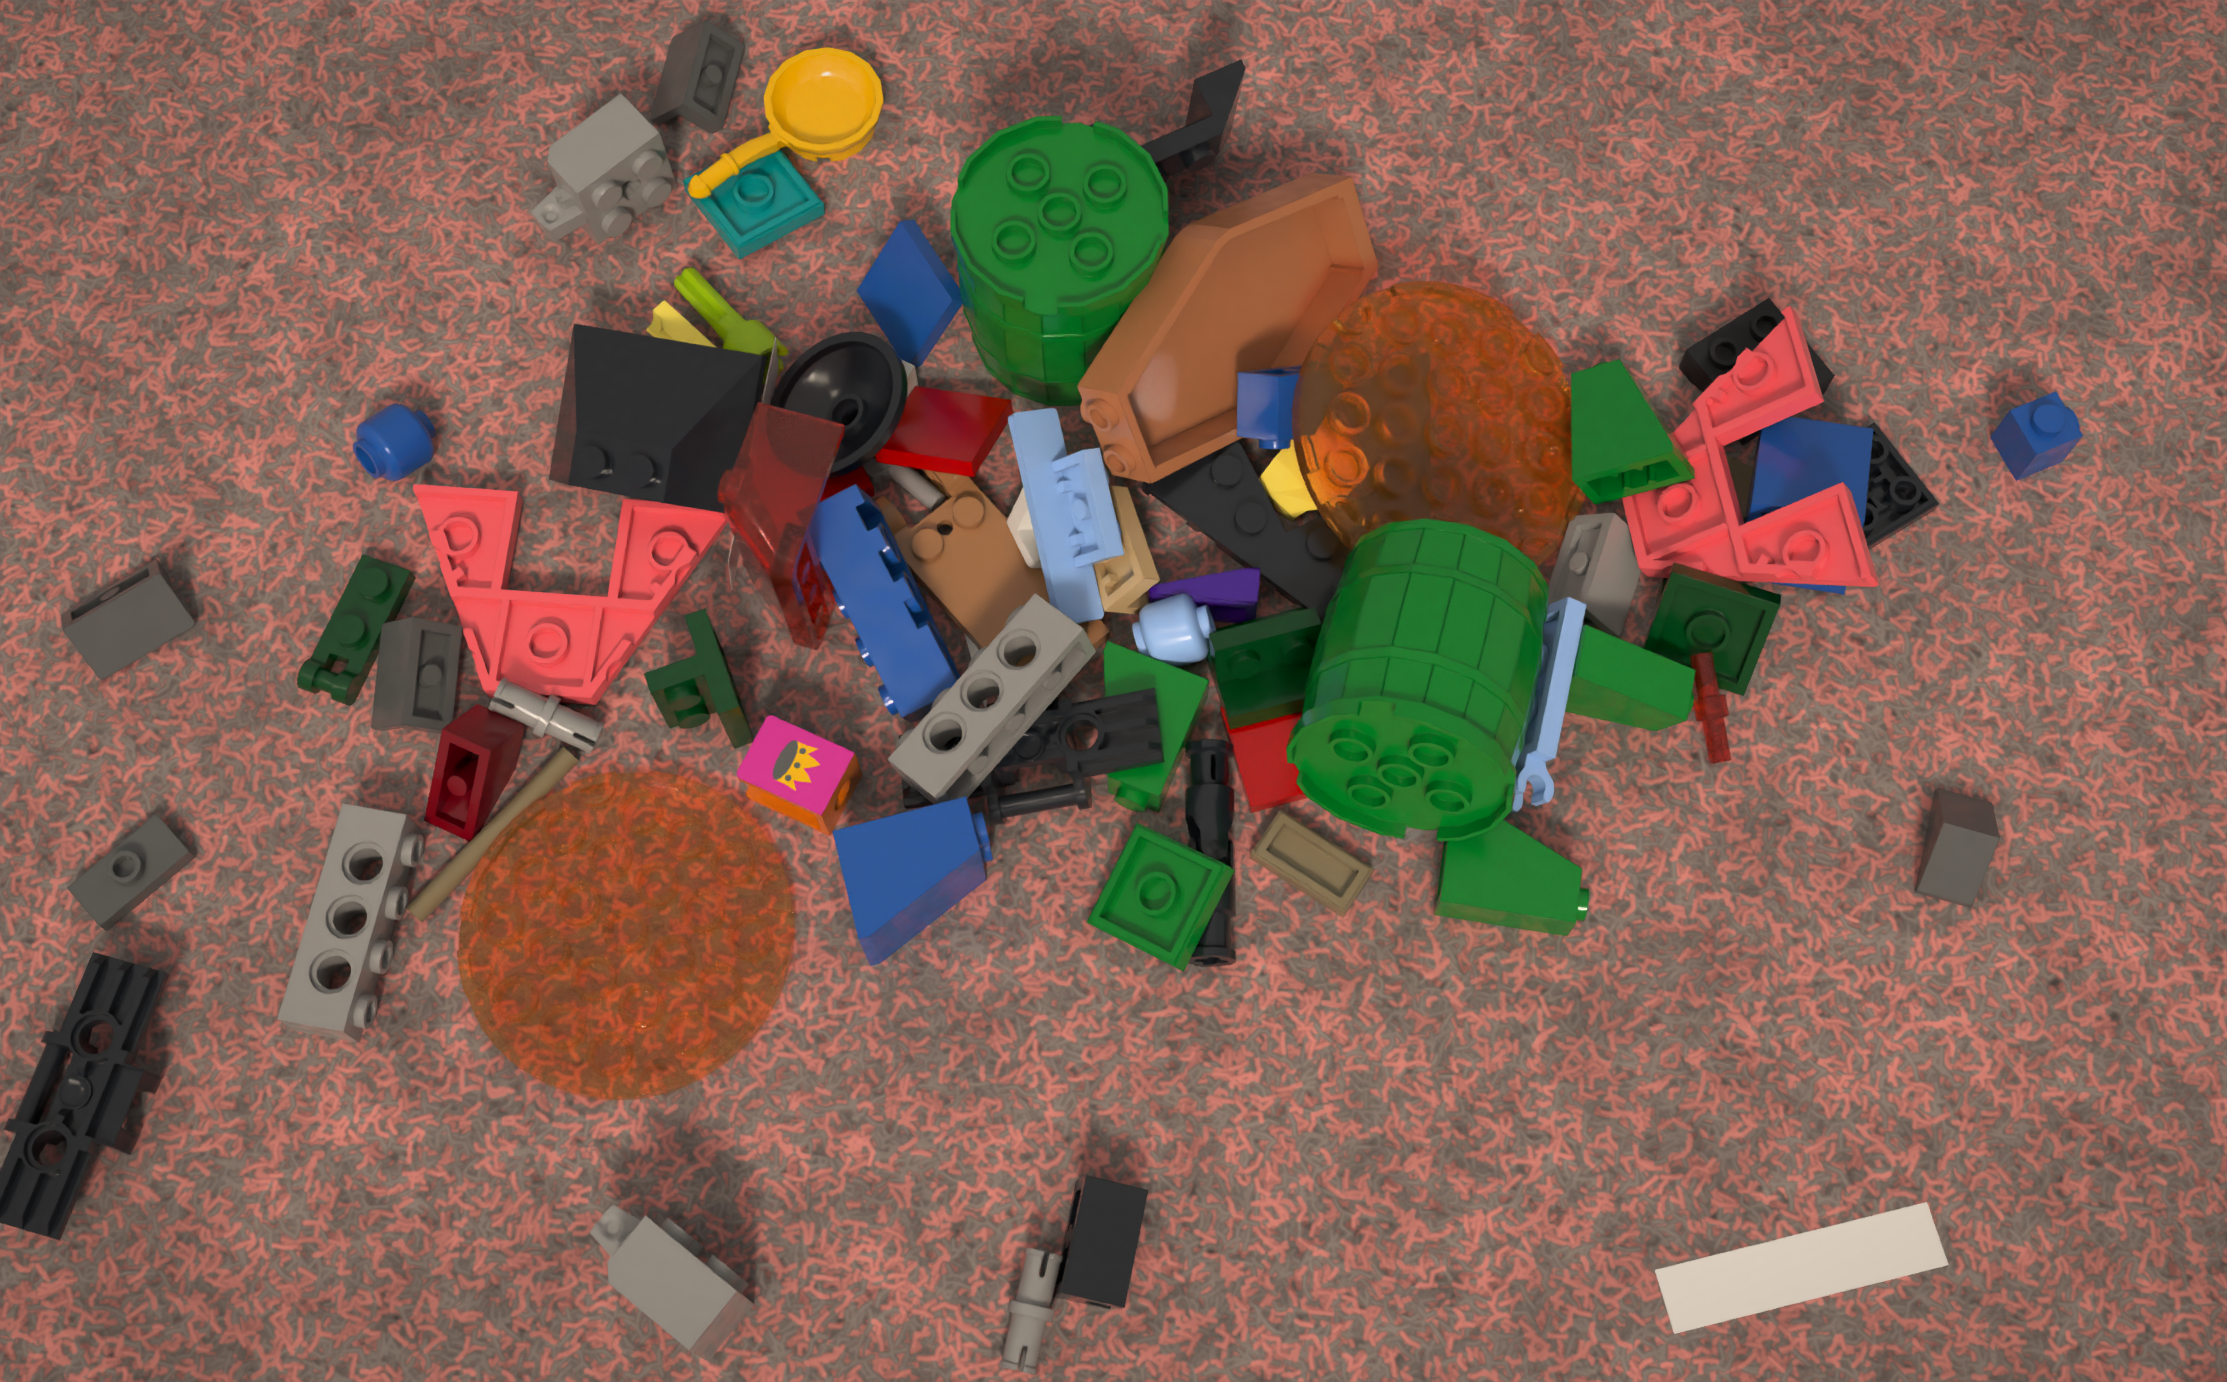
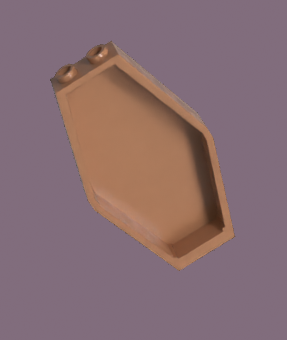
(1224, 300)

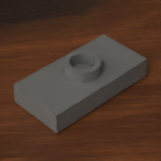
(131, 872)

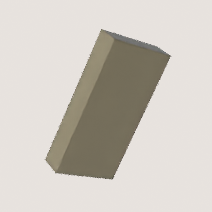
(1311, 863)

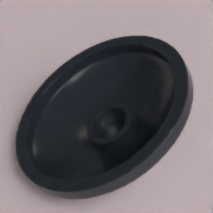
(849, 382)

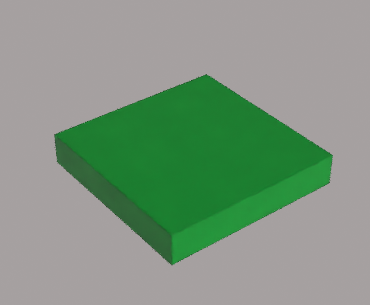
(1160, 896)

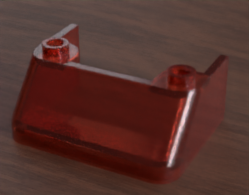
(770, 511)

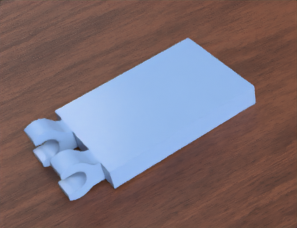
(1542, 737)

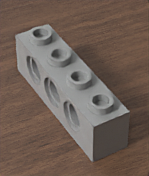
(990, 732)
(357, 840)

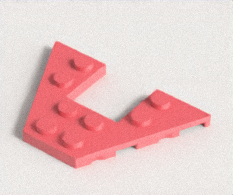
(1701, 518)
(555, 639)

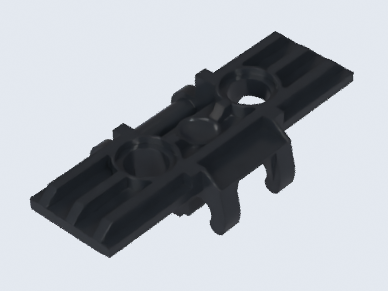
(1125, 740)
(89, 1099)

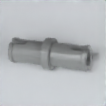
(546, 715)
(1030, 1311)

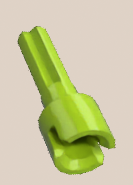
(729, 325)

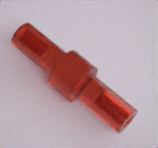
(1710, 707)

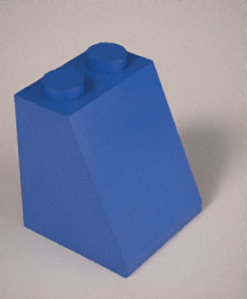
(1806, 458)
(910, 871)

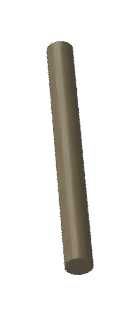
(472, 853)

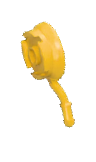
(816, 106)

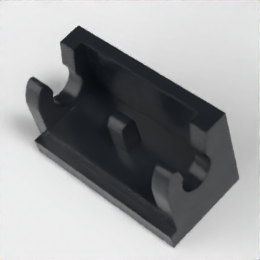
(1100, 1242)

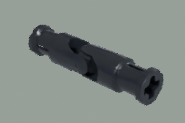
(1209, 818)

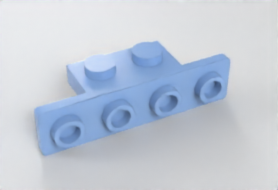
(1067, 511)

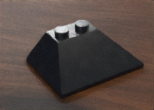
(1207, 123)
(653, 416)

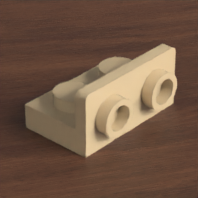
(1126, 577)

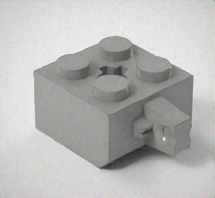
(605, 174)
(669, 1283)

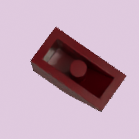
(472, 770)

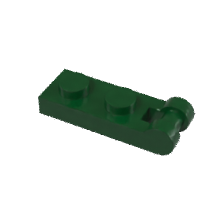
(354, 630)

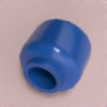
(394, 442)

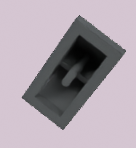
(1957, 847)

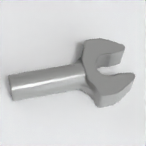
(908, 479)

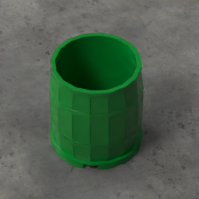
(1053, 248)
(1423, 681)

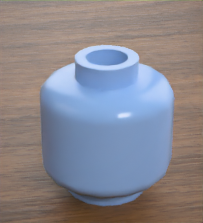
(1174, 630)

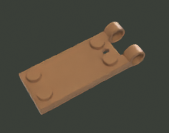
(975, 568)

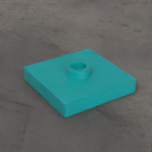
(759, 204)

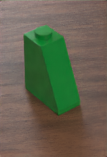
(1620, 437)
(1628, 683)
(1180, 704)
(1510, 883)

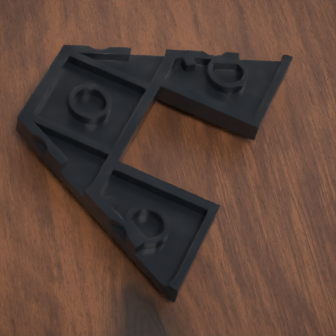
(1231, 508)

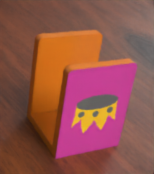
(799, 774)

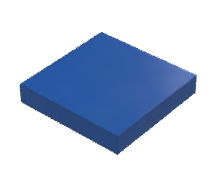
(910, 293)

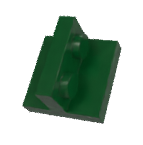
(1714, 615)
(1263, 665)
(700, 686)

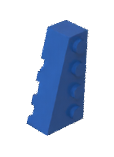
(882, 602)

